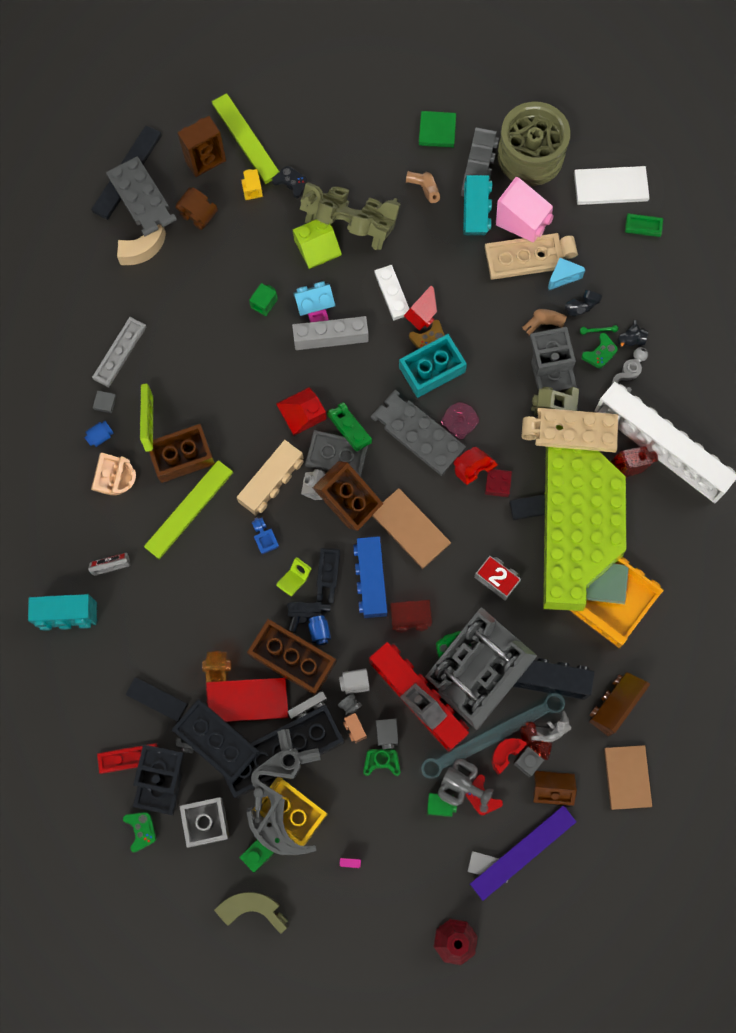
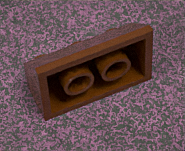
(618, 703)

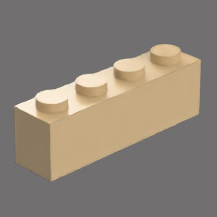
(270, 478)

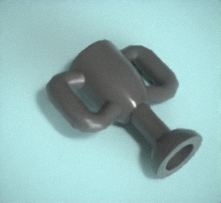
(462, 784)

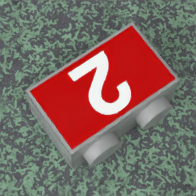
(497, 577)

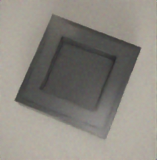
(104, 402)

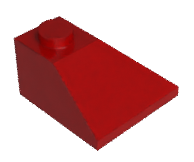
(302, 411)

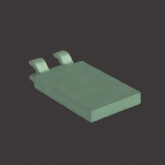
(610, 586)

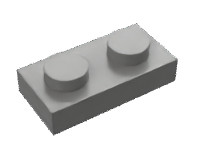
(313, 703)

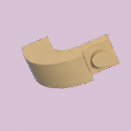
(142, 249)

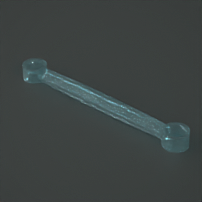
(493, 735)

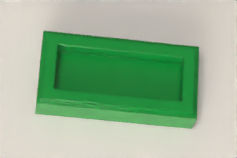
(644, 225)

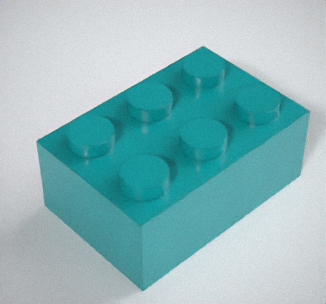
(477, 205)
(432, 365)
(62, 611)

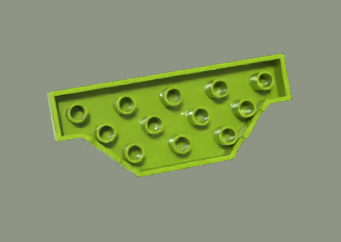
(581, 523)

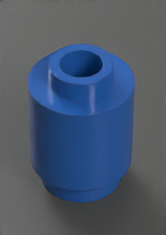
(98, 434)
(319, 630)

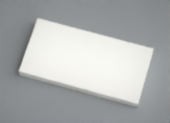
(611, 185)

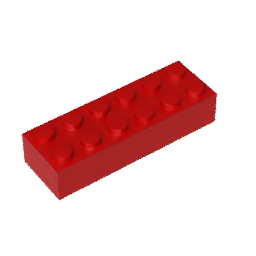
(401, 676)

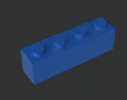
(371, 577)

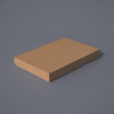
(628, 777)

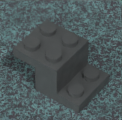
(553, 359)

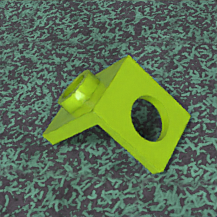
(294, 578)

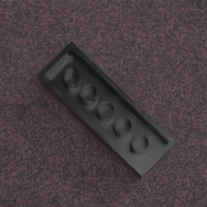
(306, 733)

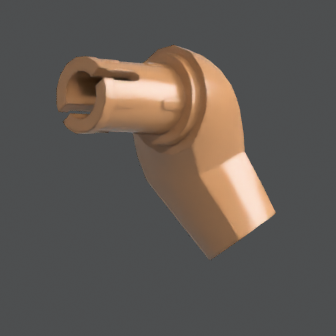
(427, 182)
(546, 317)

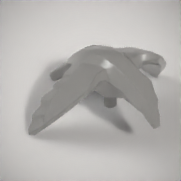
(555, 731)

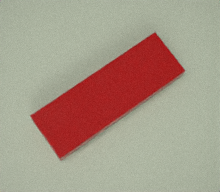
(120, 759)

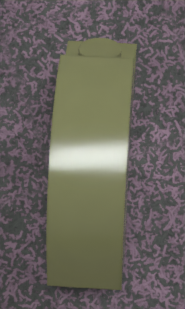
(251, 901)

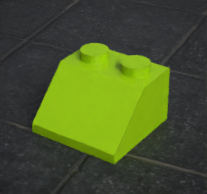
(316, 243)

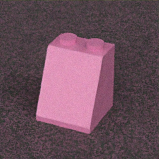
(523, 211)

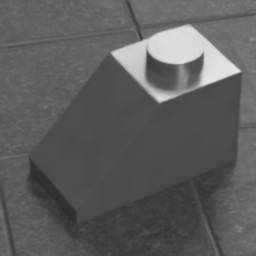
(424, 706)

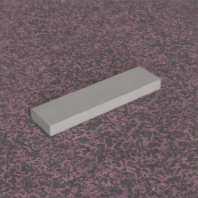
(119, 352)

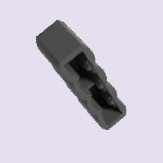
(481, 153)

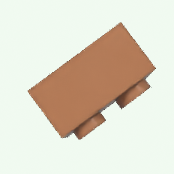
(356, 731)

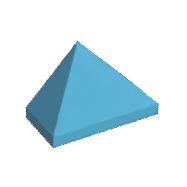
(565, 273)

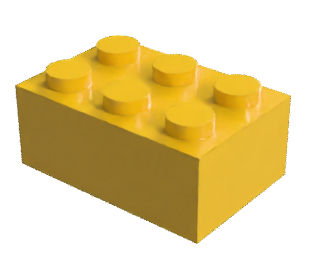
(300, 814)

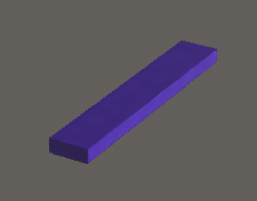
(522, 853)

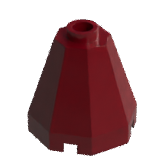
(448, 934)

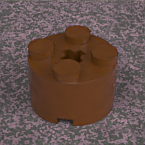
(196, 207)

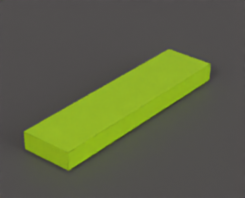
(146, 418)

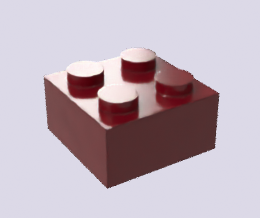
(498, 483)

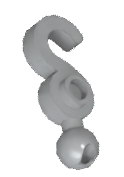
(632, 368)

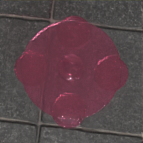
(460, 419)

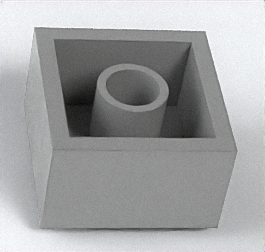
(204, 822)

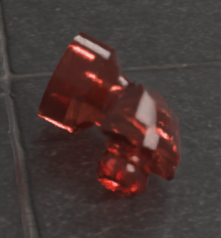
(542, 748)

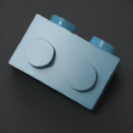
(314, 298)

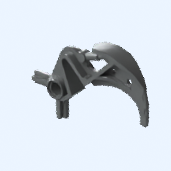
(276, 767)

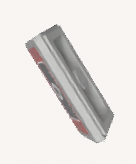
(109, 564)

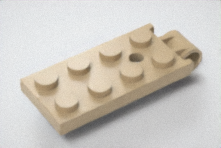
(521, 255)
(579, 431)

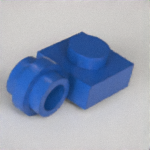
(265, 540)

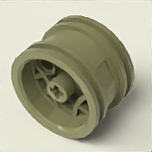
(533, 129)

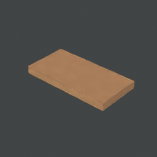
(411, 528)

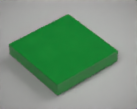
(437, 129)

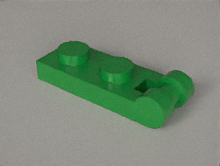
(349, 427)

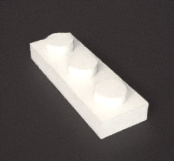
(392, 292)

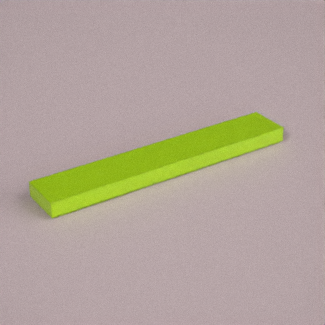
(245, 138)
(188, 509)

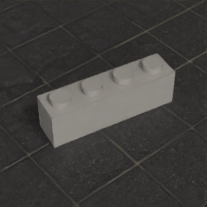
(330, 333)

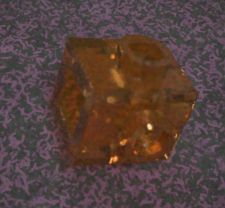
(216, 666)

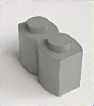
(354, 681)

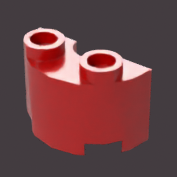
(471, 463)
(501, 752)

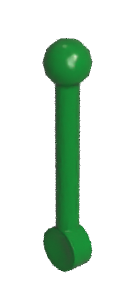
(584, 330)

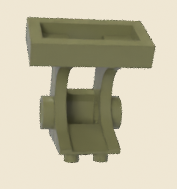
(546, 397)

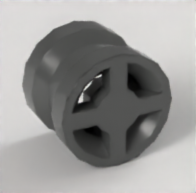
(350, 705)

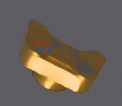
(429, 336)

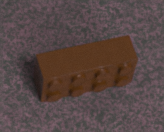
(292, 657)

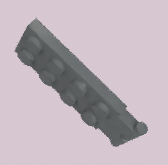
(140, 195)
(419, 433)

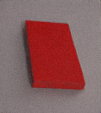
(248, 699)

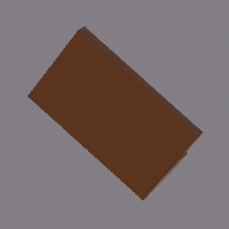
(554, 788)

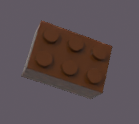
(202, 146)
(181, 453)
(347, 495)

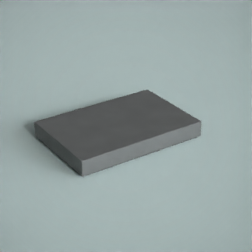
(329, 448)

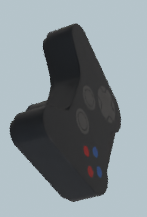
(291, 178)

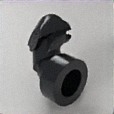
(577, 307)

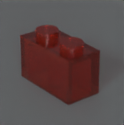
(411, 615)

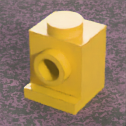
(251, 184)

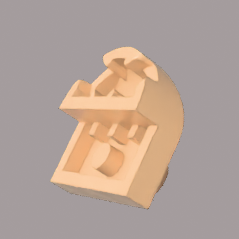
(113, 475)

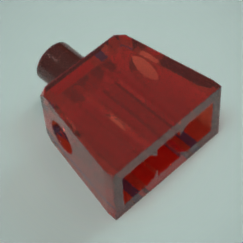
(634, 460)

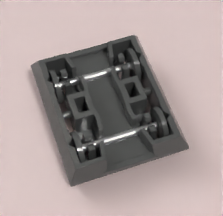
(483, 671)

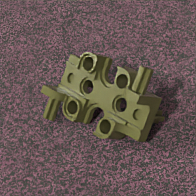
(373, 219)

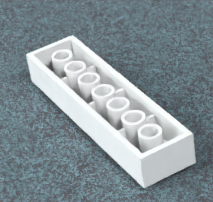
(672, 446)

